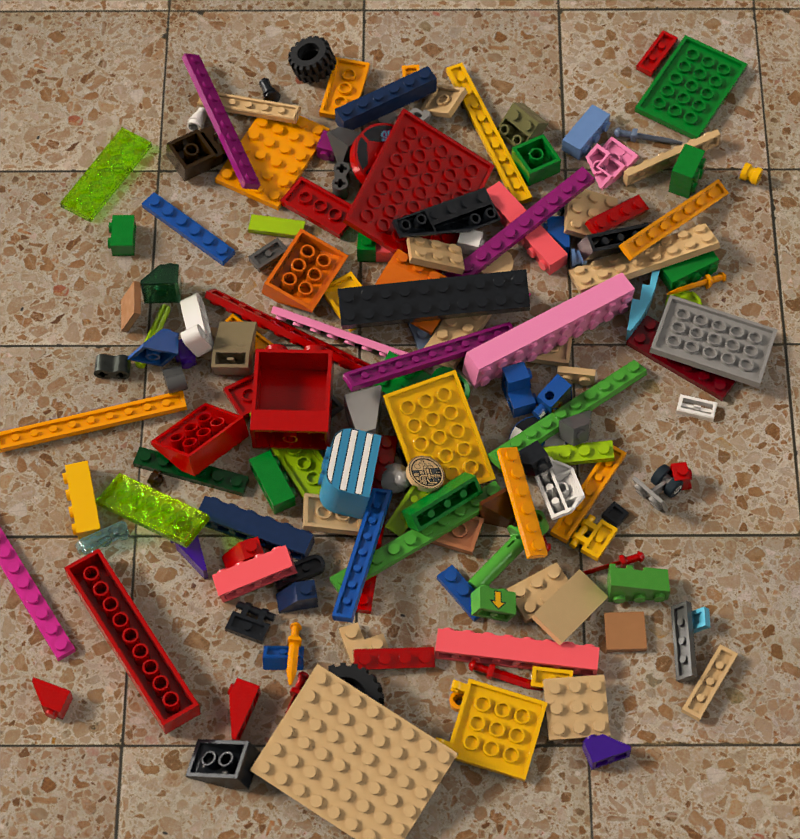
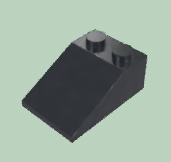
(223, 763)

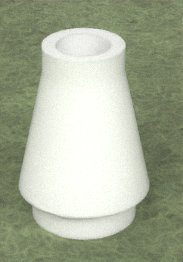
(197, 120)

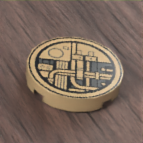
(425, 473)

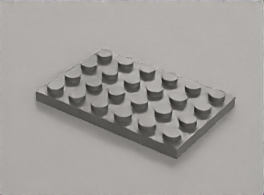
(713, 341)

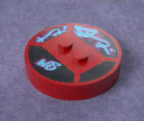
(367, 147)

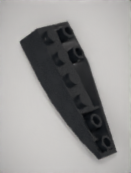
(450, 217)

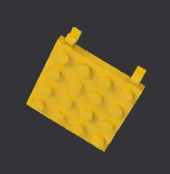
(495, 728)

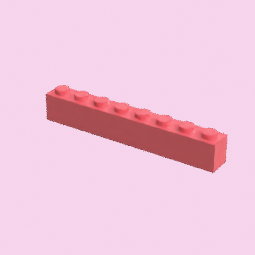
(515, 652)

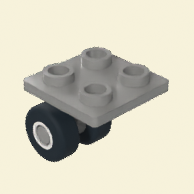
(662, 481)

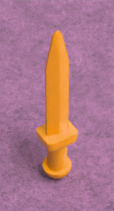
(707, 281)
(294, 643)

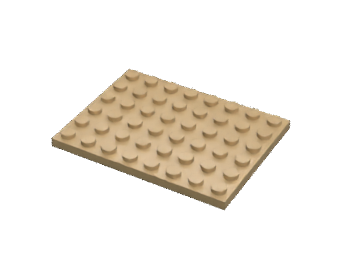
(353, 760)

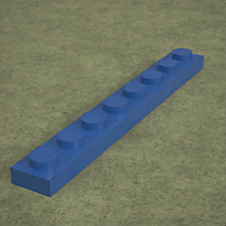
(362, 555)

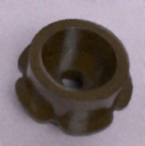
(155, 479)

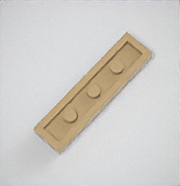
(709, 682)

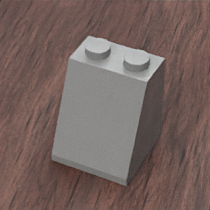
(364, 409)

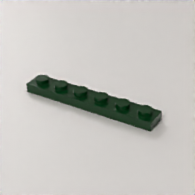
(209, 477)

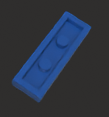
(457, 588)

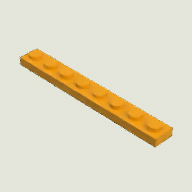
(673, 220)

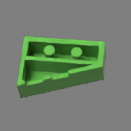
(637, 584)

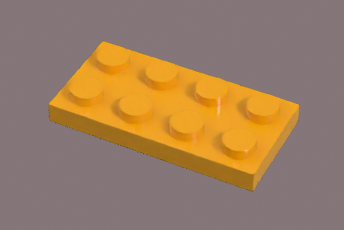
(344, 85)

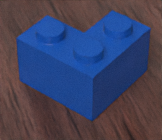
(516, 389)

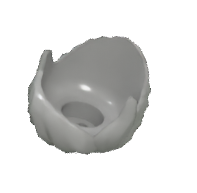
(395, 478)

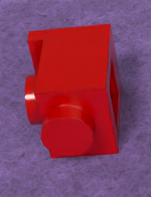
(682, 473)

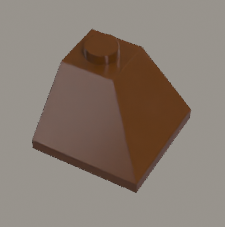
(498, 510)

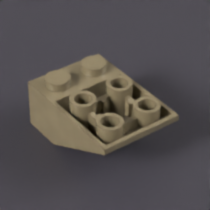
(234, 348)

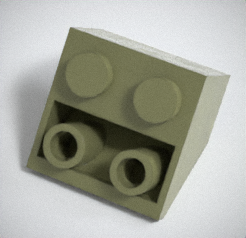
(521, 124)

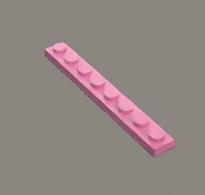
(334, 332)

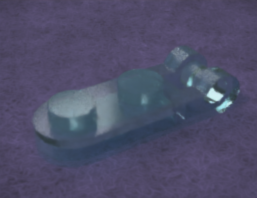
(103, 538)

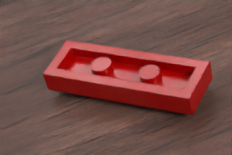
(656, 53)

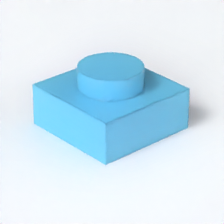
(701, 619)

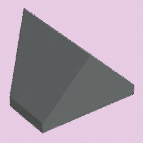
(341, 142)

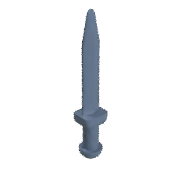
(634, 135)

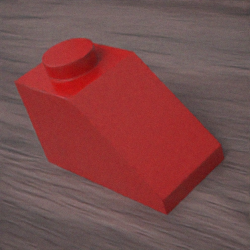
(242, 551)
(53, 698)

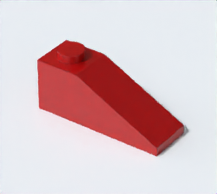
(242, 701)

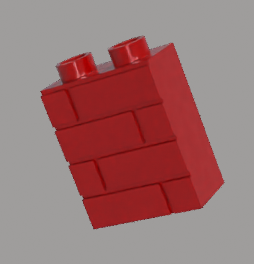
(292, 398)

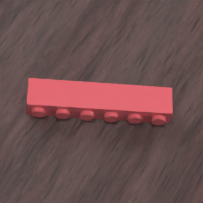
(539, 242)

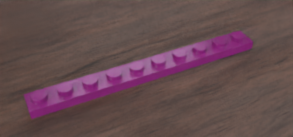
(221, 121)
(526, 223)
(421, 358)

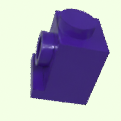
(185, 356)

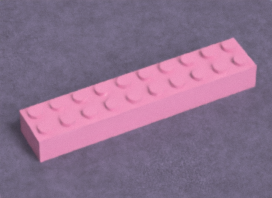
(548, 330)

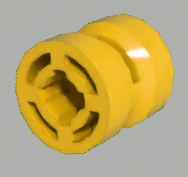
(750, 173)

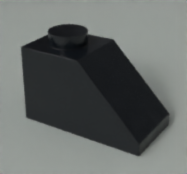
(534, 459)

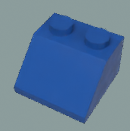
(157, 349)

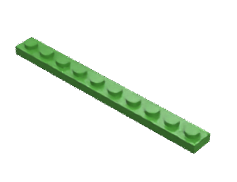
(585, 401)
(414, 540)

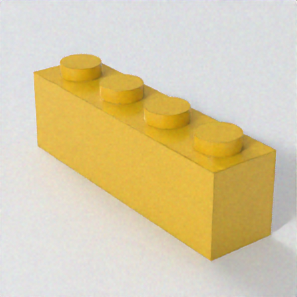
(82, 499)

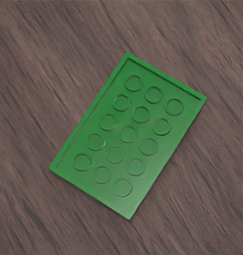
(691, 87)

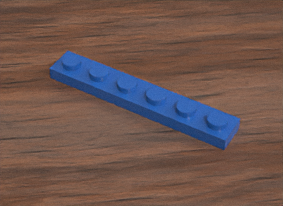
(188, 228)

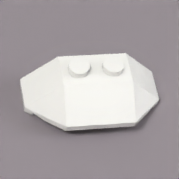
(560, 489)

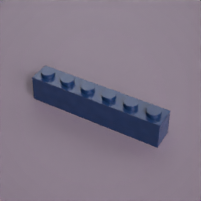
(386, 99)
(248, 524)

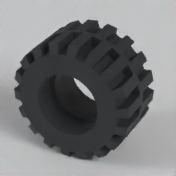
(312, 59)

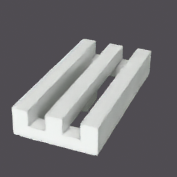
(695, 410)

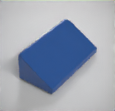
(277, 656)

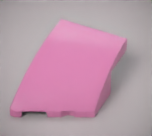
(610, 161)

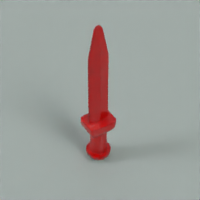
(622, 561)
(502, 675)
(302, 677)

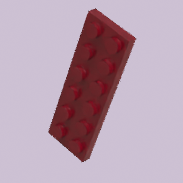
(642, 340)

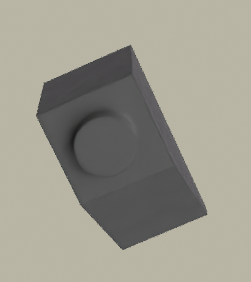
(576, 428)

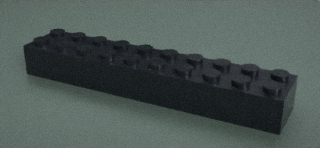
(434, 299)

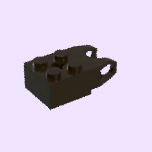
(196, 152)

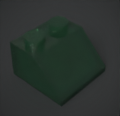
(162, 285)

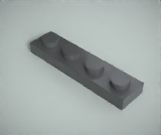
(683, 641)

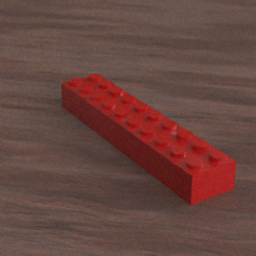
(132, 641)

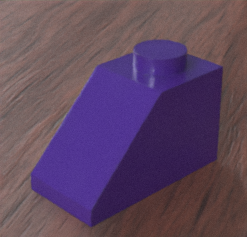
(604, 750)

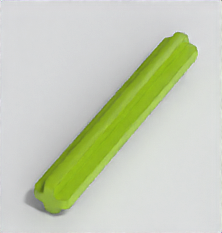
(157, 325)

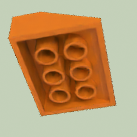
(401, 270)
(304, 272)

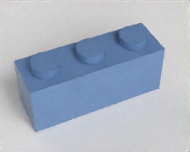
(586, 132)

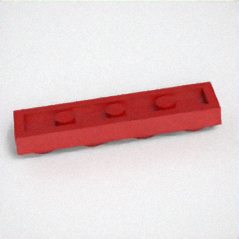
(617, 215)
(395, 658)

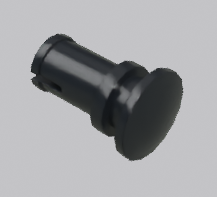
(269, 92)

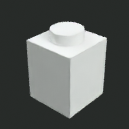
(470, 241)

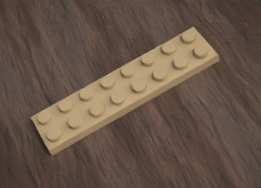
(664, 253)

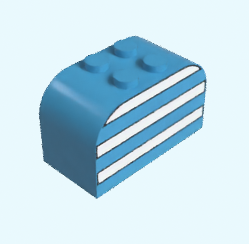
(349, 472)

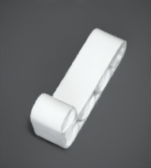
(198, 332)

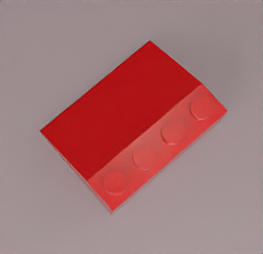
(201, 438)

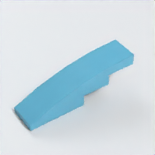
(640, 307)

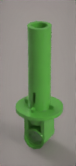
(504, 555)

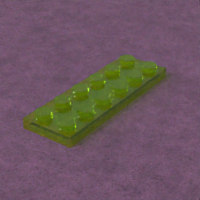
(106, 174)
(153, 510)

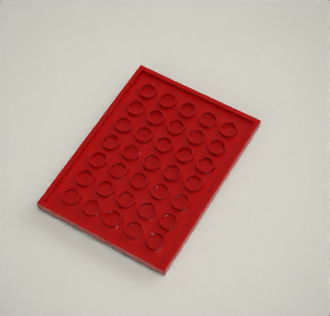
(411, 174)

